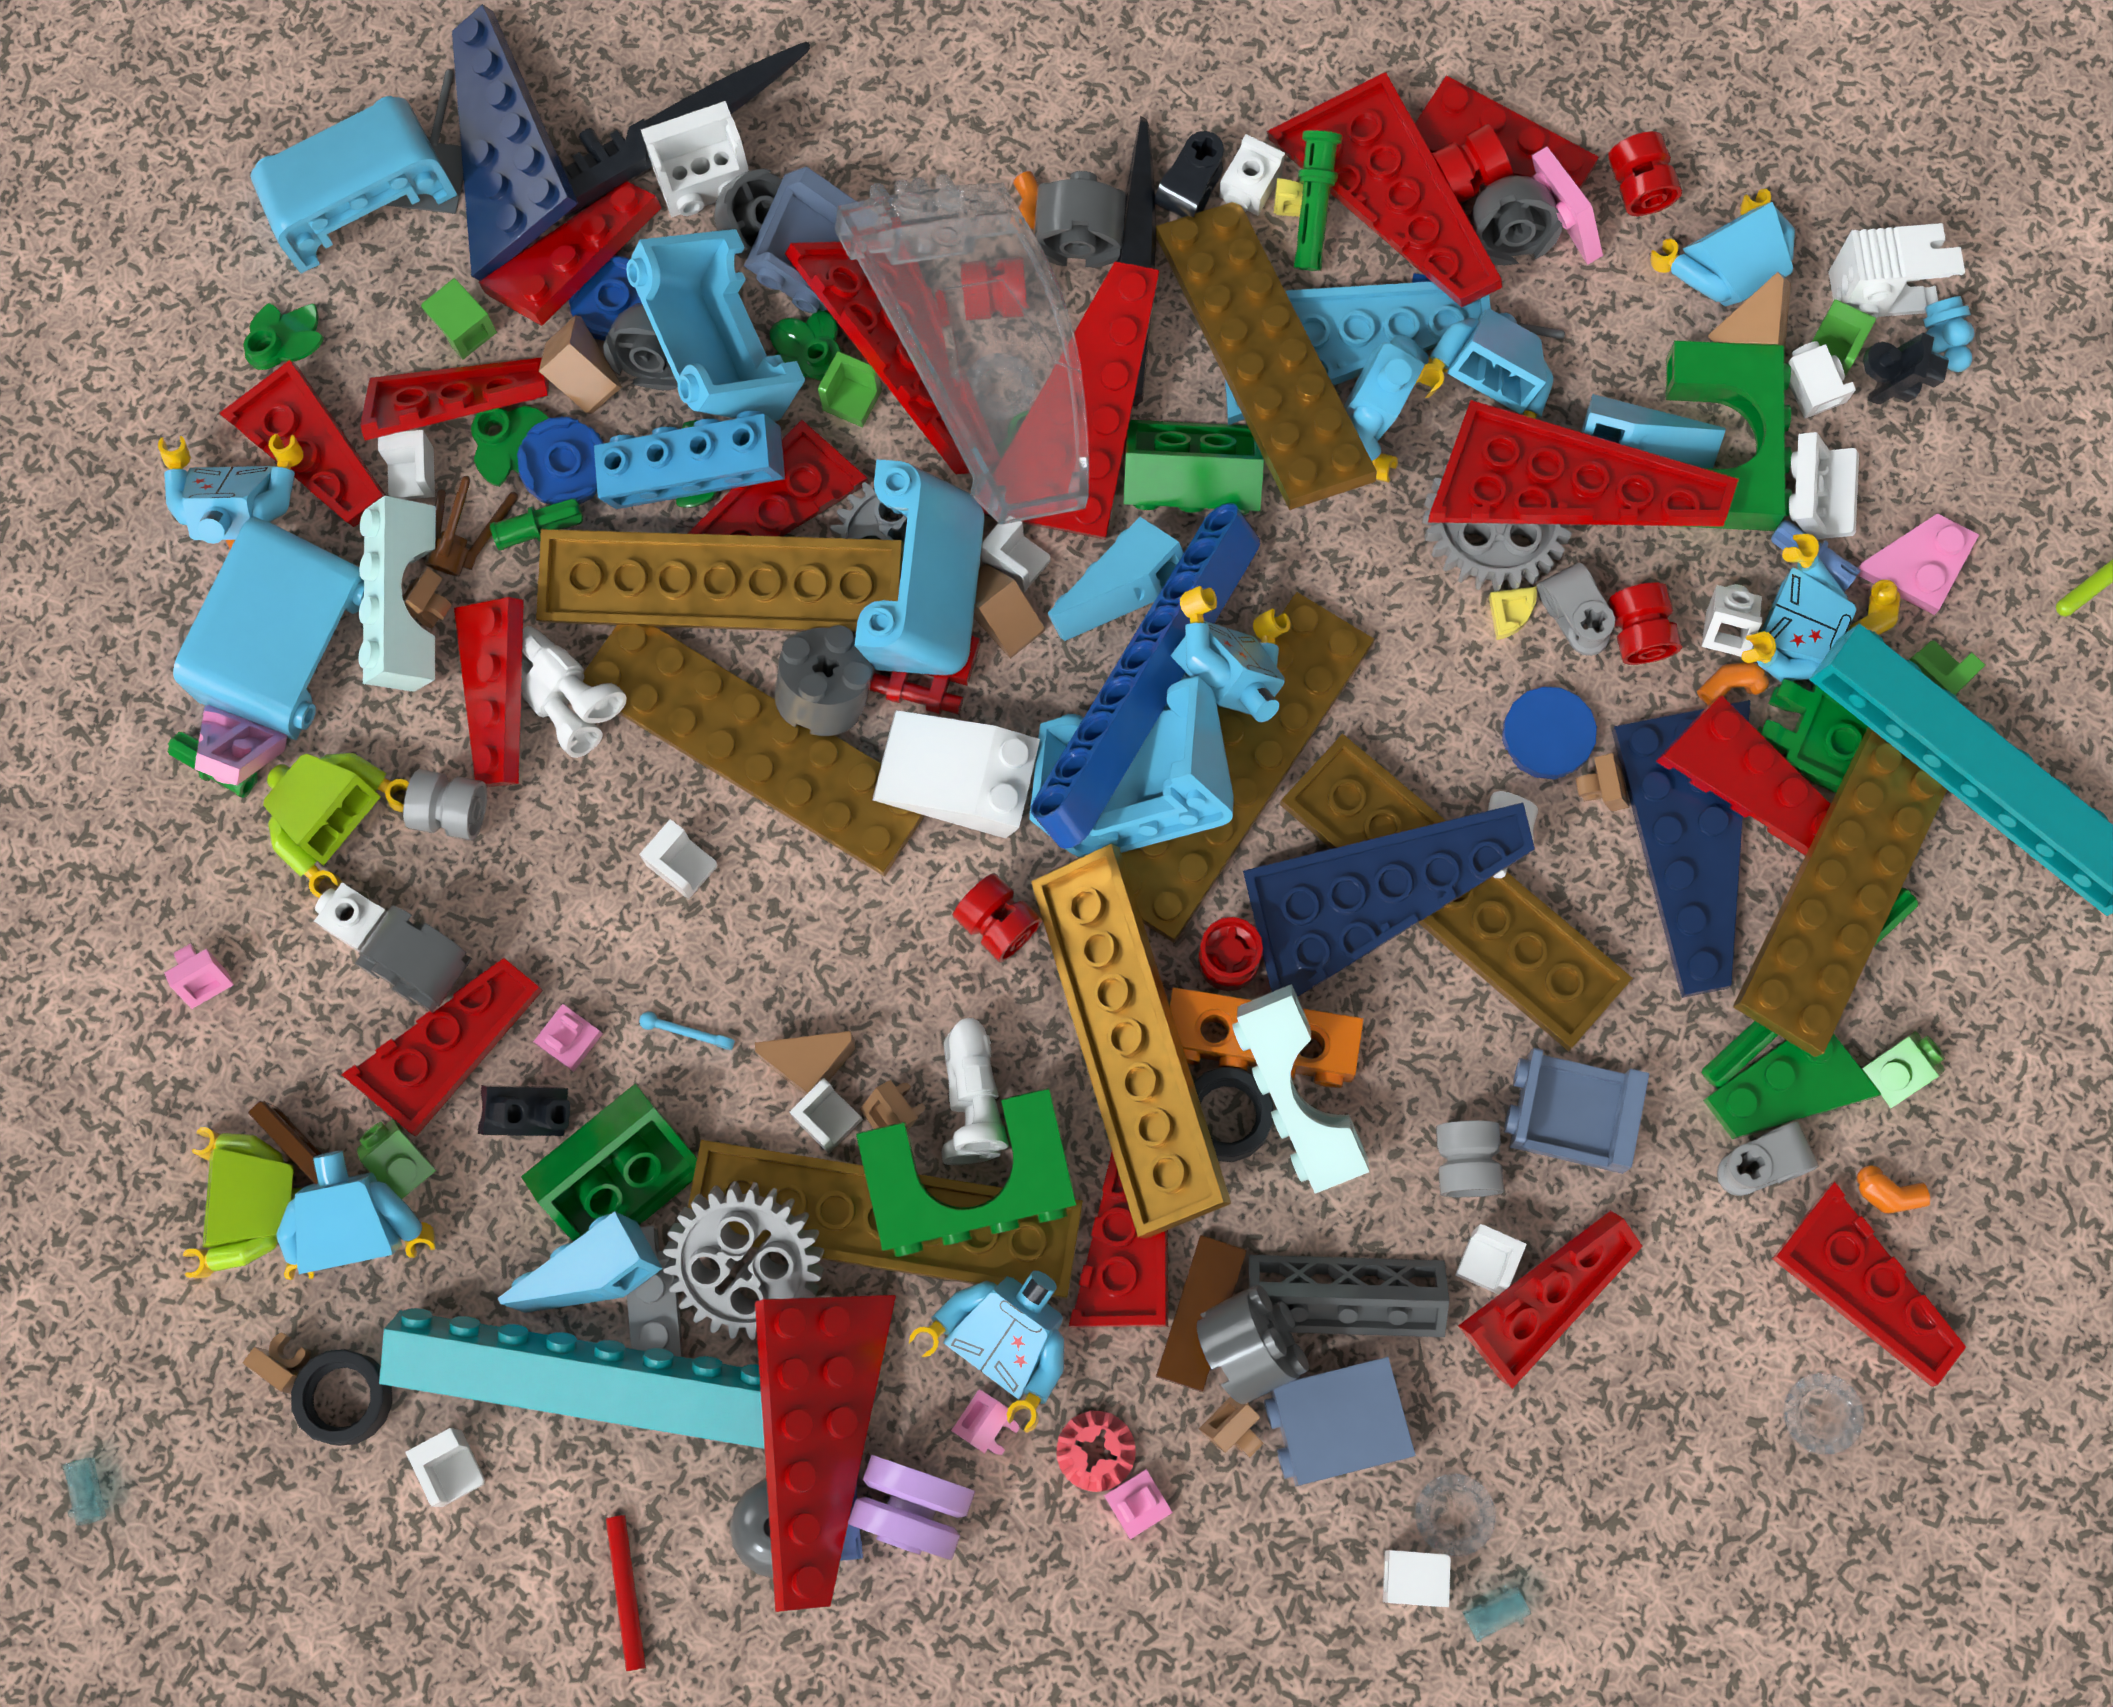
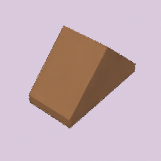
(1760, 318)
(578, 366)
(1005, 611)
(807, 1058)

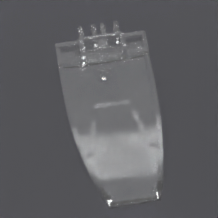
(983, 335)

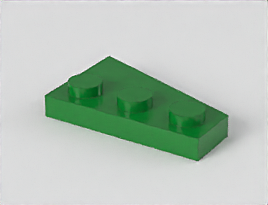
(1788, 1088)

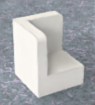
(409, 464)
(1014, 554)
(678, 859)
(825, 1116)
(1490, 1259)
(445, 1467)
(1416, 1578)

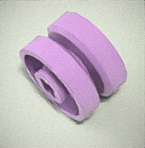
(910, 1511)

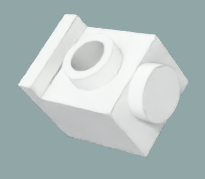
(1262, 165)
(1818, 379)
(1733, 607)
(334, 906)

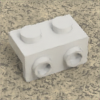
(1824, 488)

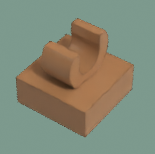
(422, 600)
(1605, 784)
(889, 1107)
(274, 1366)
(1232, 1426)

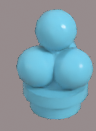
(1950, 331)

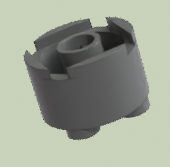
(1080, 220)
(822, 680)
(413, 959)
(1251, 1344)

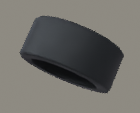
(1262, 1103)
(303, 1398)

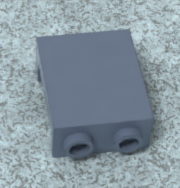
(799, 213)
(1576, 1112)
(1339, 1422)

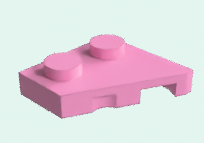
(1572, 206)
(1923, 562)
(234, 746)

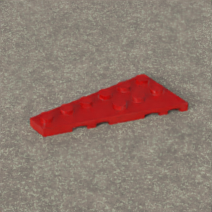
(1396, 186)
(856, 308)
(1110, 356)
(1543, 473)
(817, 1402)

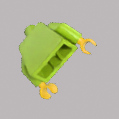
(320, 806)
(243, 1201)

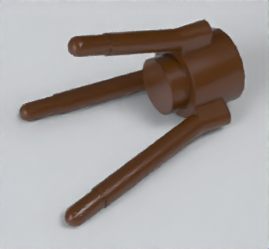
(450, 551)

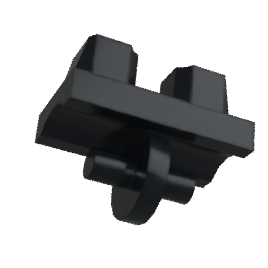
(1904, 368)
(524, 1110)

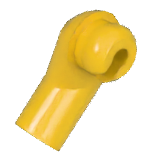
(1882, 608)

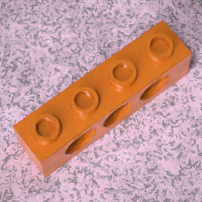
(1336, 1034)

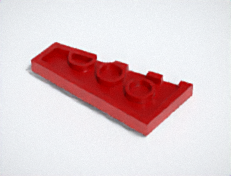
(565, 259)
(440, 395)
(330, 465)

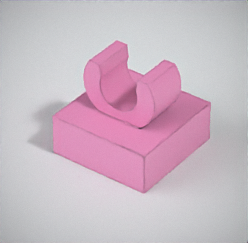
(197, 976)
(568, 1037)
(983, 1422)
(1138, 1504)

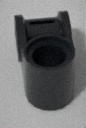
(1193, 175)

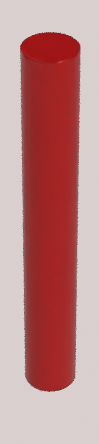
(625, 1593)

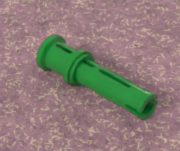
(1317, 179)

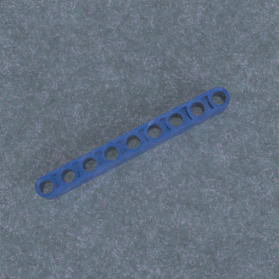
(1139, 682)

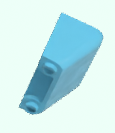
(346, 176)
(704, 327)
(939, 576)
(267, 627)
(1173, 783)

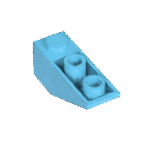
(1654, 431)
(1120, 581)
(595, 1267)

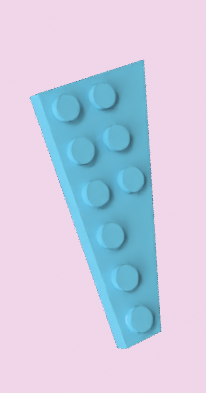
(1355, 320)

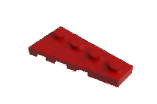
(1461, 110)
(812, 483)
(492, 679)
(1743, 768)
(433, 1058)
(1123, 1272)
(1855, 1275)
(1545, 1302)

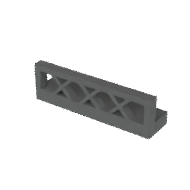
(1352, 1305)

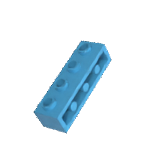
(689, 460)

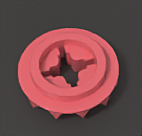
(1073, 1459)

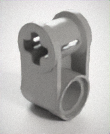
(1575, 601)
(1773, 1159)

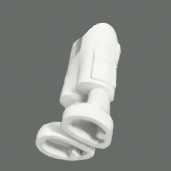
(553, 680)
(972, 1092)

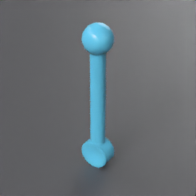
(649, 1020)

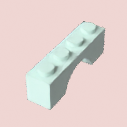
(394, 646)
(1324, 1142)

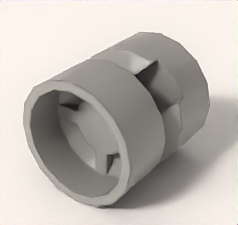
(437, 803)
(1469, 1159)

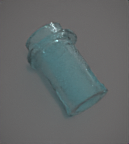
(84, 1492)
(1497, 1613)

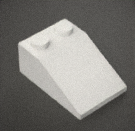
(957, 771)

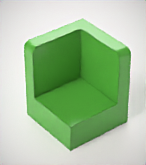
(459, 318)
(1844, 332)
(849, 389)
(1944, 669)

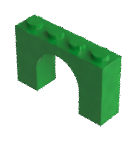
(1753, 384)
(911, 1214)

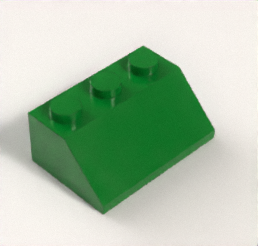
(1192, 466)
(615, 1162)

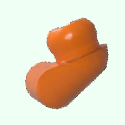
(1027, 188)
(1734, 676)
(1887, 1195)

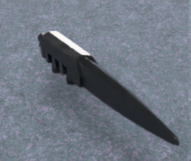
(628, 158)
(1140, 222)

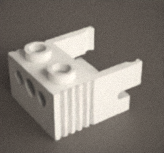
(695, 157)
(1878, 263)

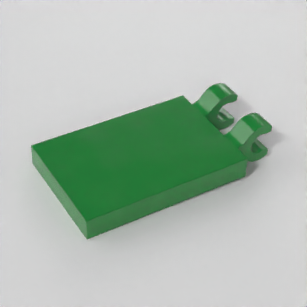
(1823, 736)

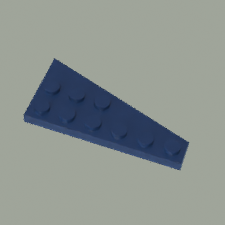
(508, 160)
(1689, 851)
(1352, 899)

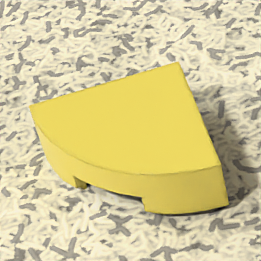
(1288, 197)
(1511, 610)

